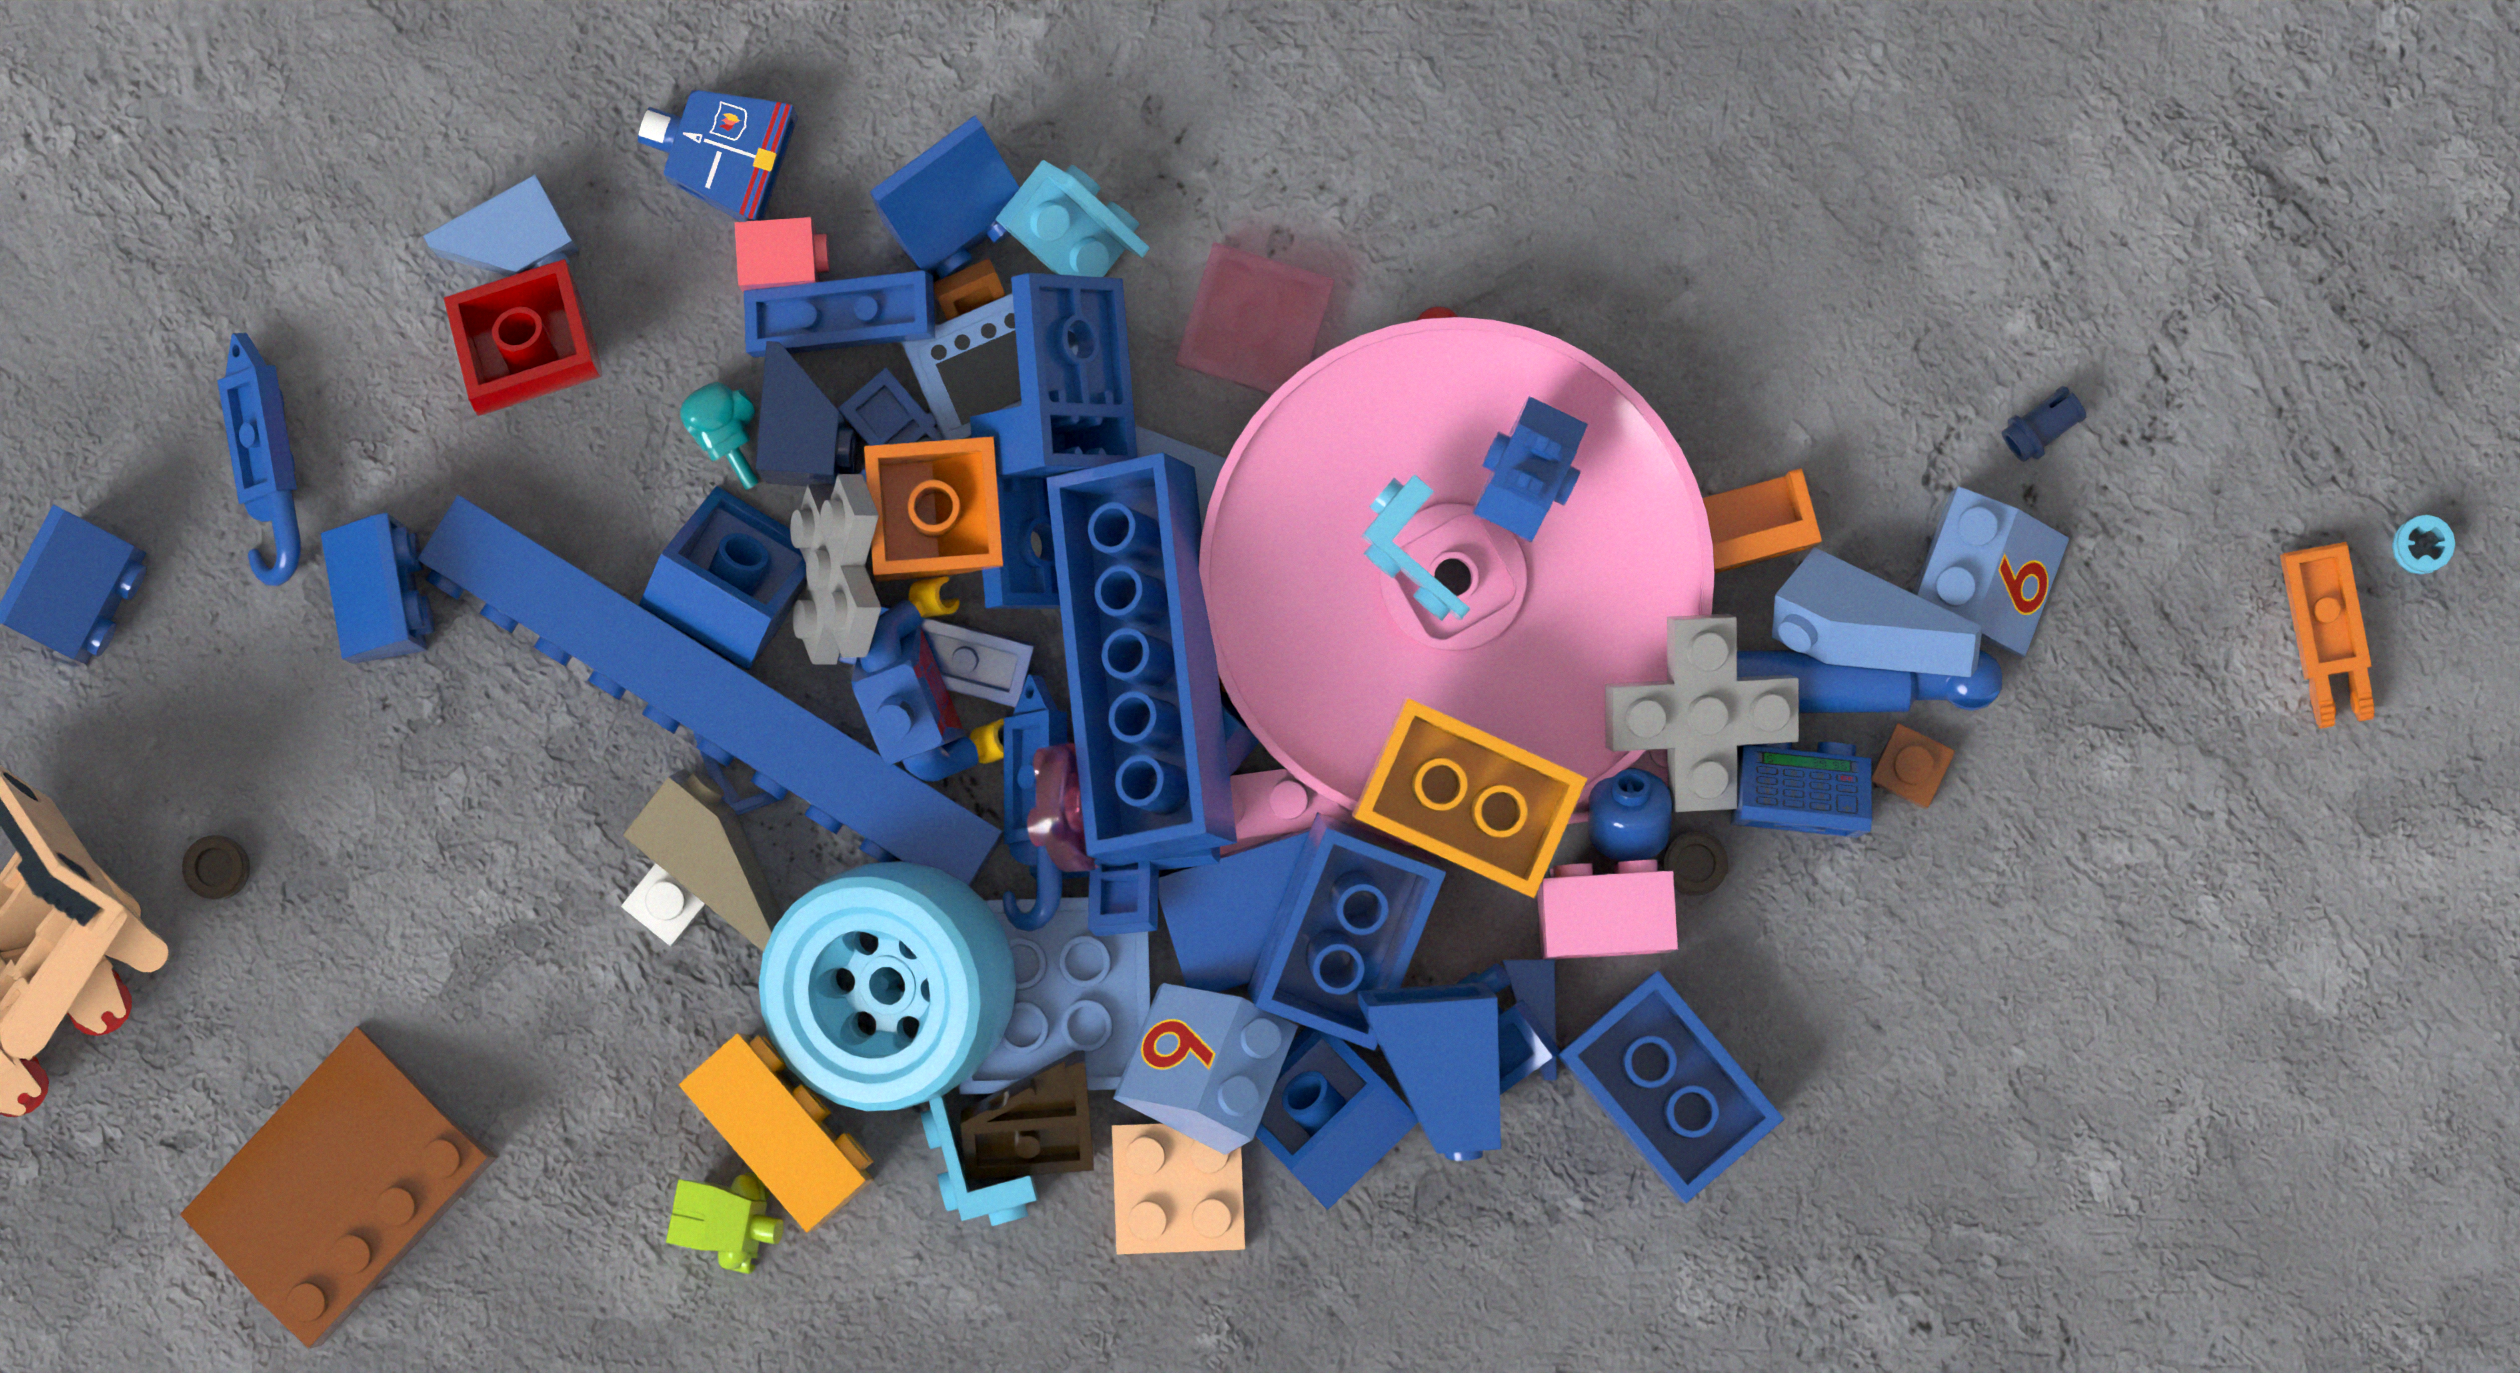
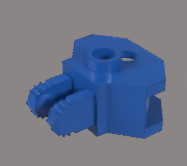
(1530, 468)

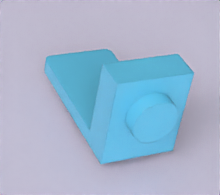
(1394, 510)
(1001, 1202)

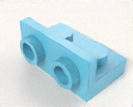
(1067, 224)

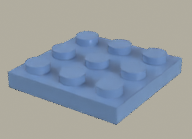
(1069, 998)

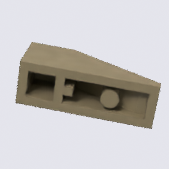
(707, 851)

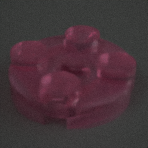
(1058, 810)

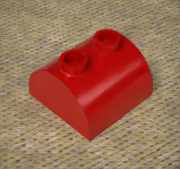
(522, 337)

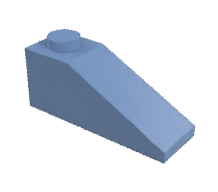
(1869, 623)

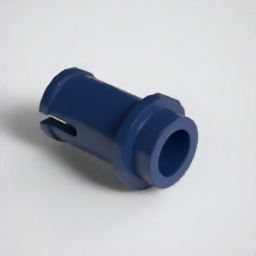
(2043, 424)

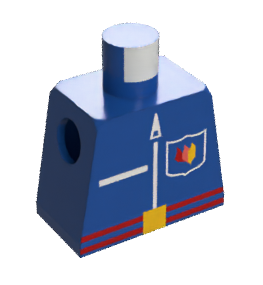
(723, 149)

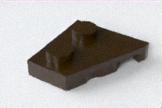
(1032, 1125)

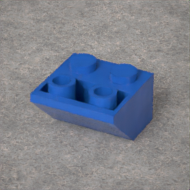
(376, 589)

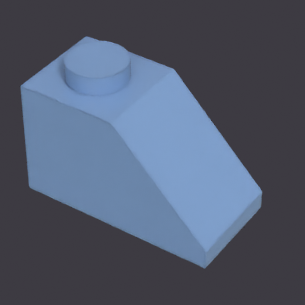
(506, 232)

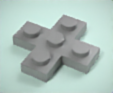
(839, 599)
(1702, 712)

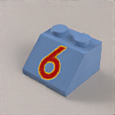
(1991, 567)
(1206, 1065)

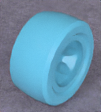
(953, 974)

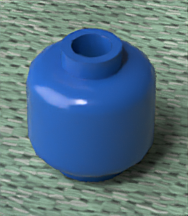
(1630, 815)

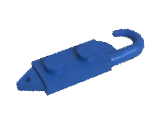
(261, 454)
(1033, 726)

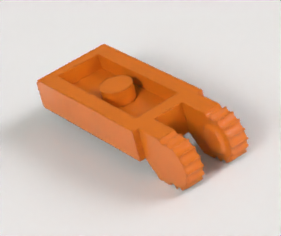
(2328, 628)

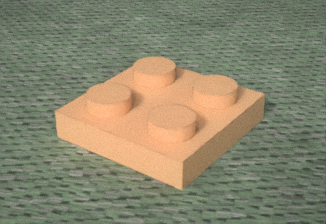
(1174, 1192)

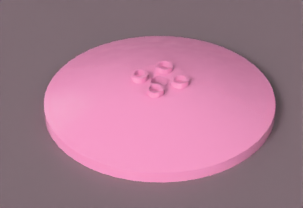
(1331, 645)

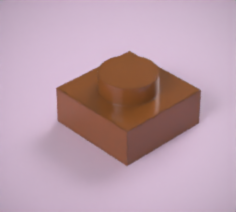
(968, 289)
(1911, 766)

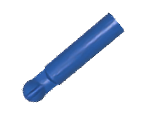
(1871, 690)

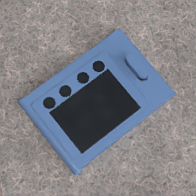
(970, 366)

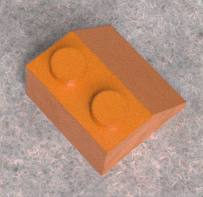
(934, 508)

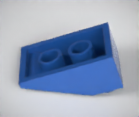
(947, 200)

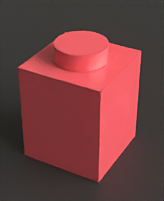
(779, 253)

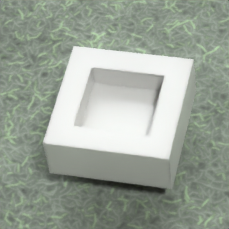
(663, 905)

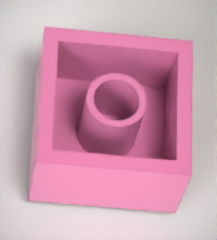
(1607, 913)

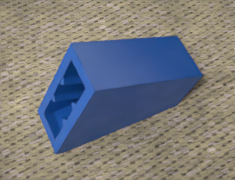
(1444, 1059)

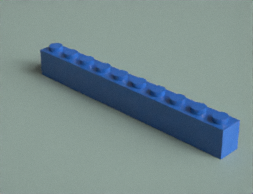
(704, 693)

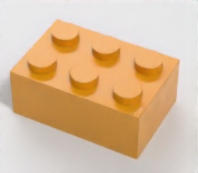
(1469, 797)
(779, 1129)

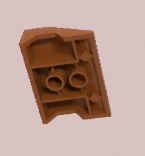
(336, 1188)

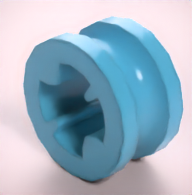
(2421, 525)

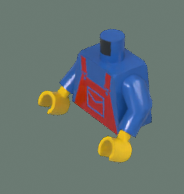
(908, 699)

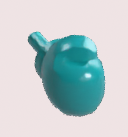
(717, 423)

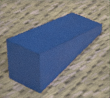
(1536, 986)

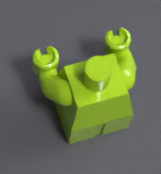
(724, 1220)

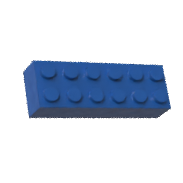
(1140, 661)

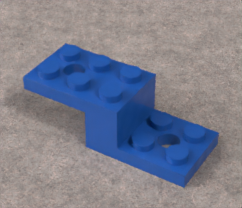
(1070, 420)

